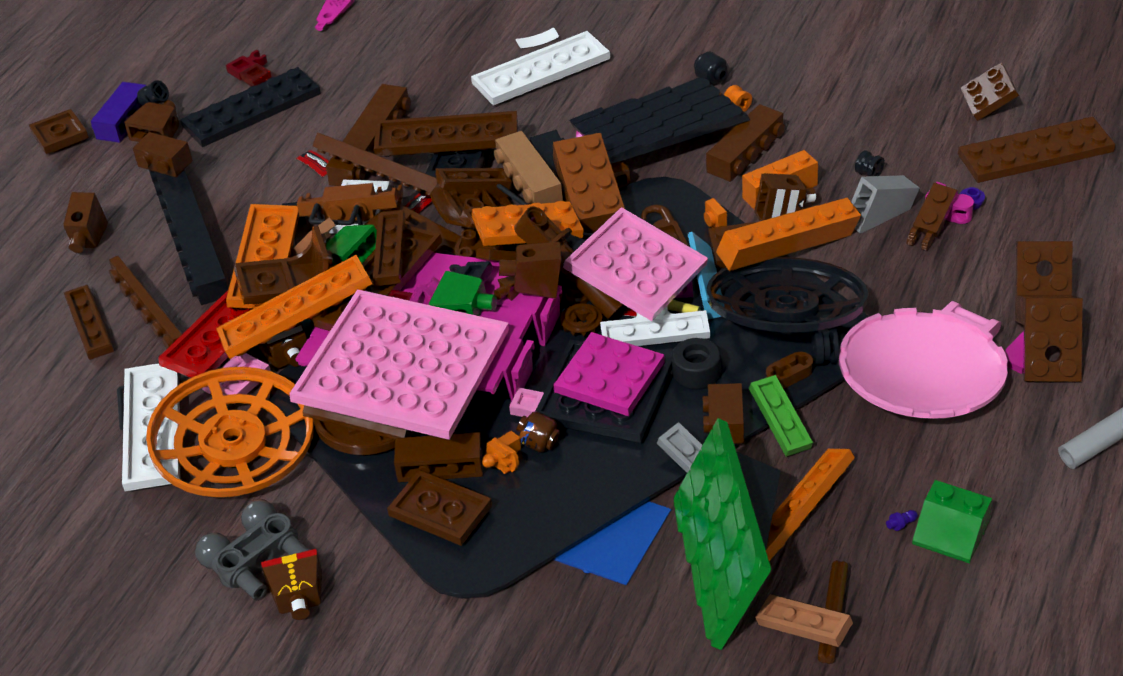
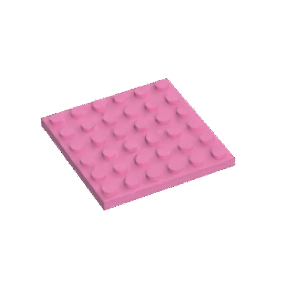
(401, 363)

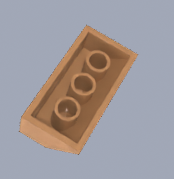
(527, 169)

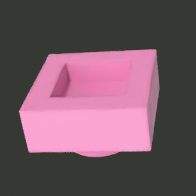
(525, 402)

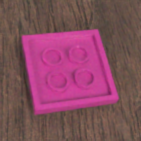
(609, 373)

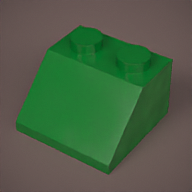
(952, 521)

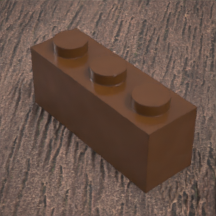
(439, 456)

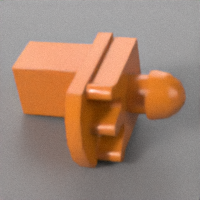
(503, 453)

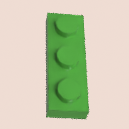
(780, 415)

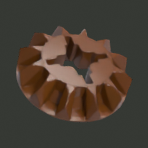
(583, 312)

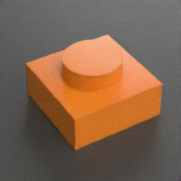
(715, 214)

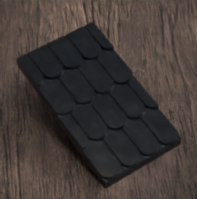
(660, 119)

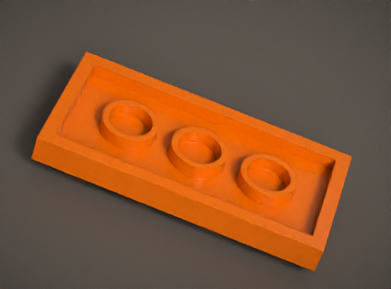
(497, 224)

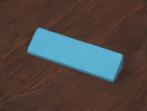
(706, 273)

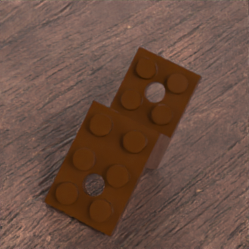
(1048, 311)

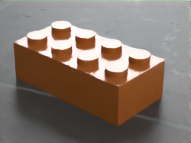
(587, 179)

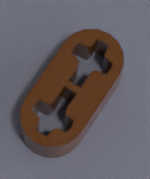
(791, 368)

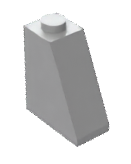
(882, 199)

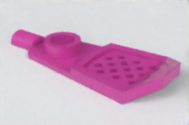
(330, 11)

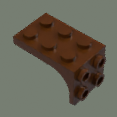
(269, 278)

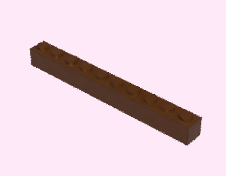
(374, 162)

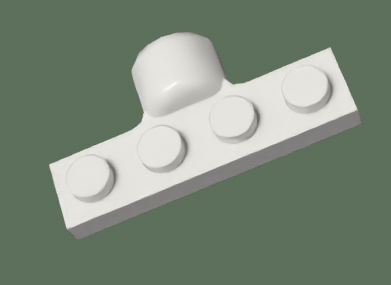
(663, 329)

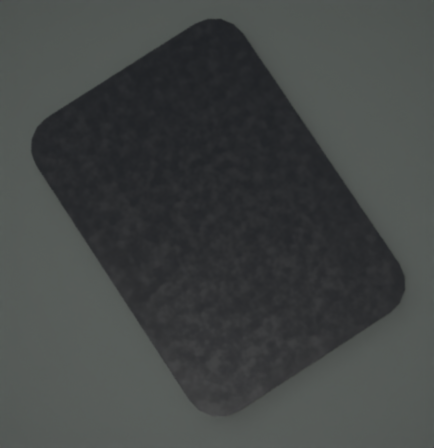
(586, 476)

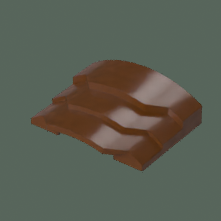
(465, 189)

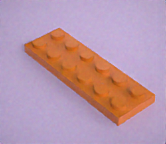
(266, 236)
(293, 307)

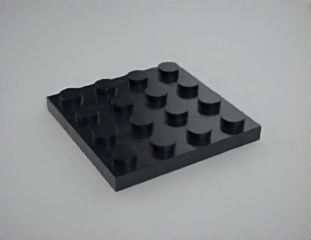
(597, 420)

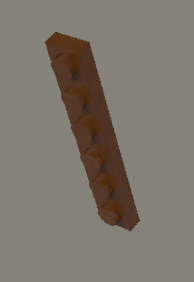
(142, 300)

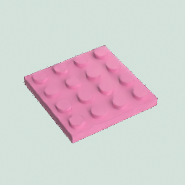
(635, 263)

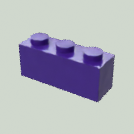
(110, 119)

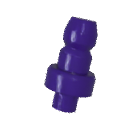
(899, 520)

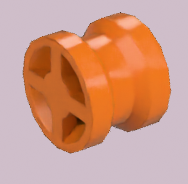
(739, 97)

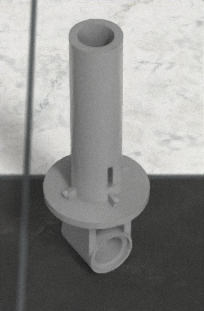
(1092, 440)

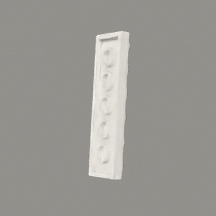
(540, 67)
(142, 393)

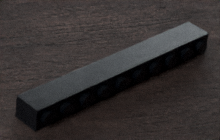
(190, 236)

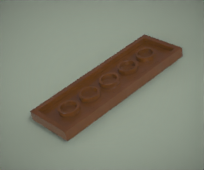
(443, 133)
(1035, 149)
(417, 249)

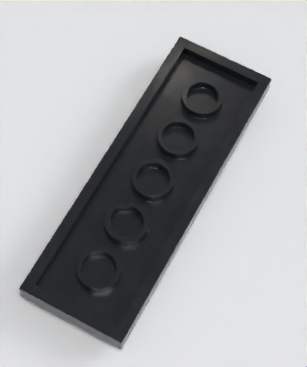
(250, 106)

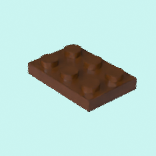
(440, 507)

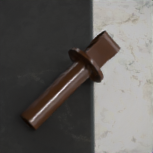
(537, 228)

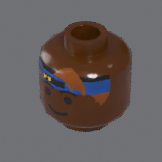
(538, 432)

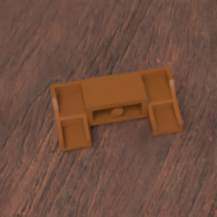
(340, 200)

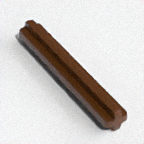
(834, 602)

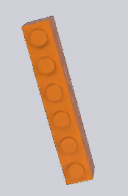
(787, 233)

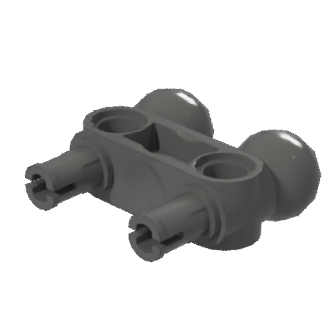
(266, 538)

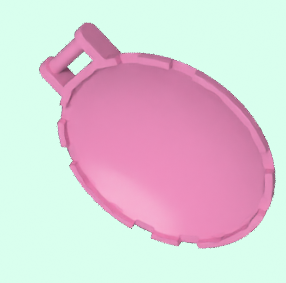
(925, 361)

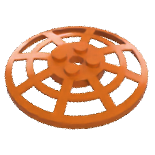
(225, 425)

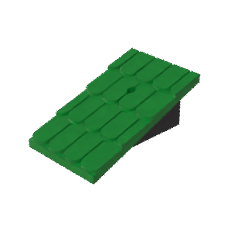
(725, 527)

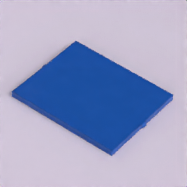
(620, 545)

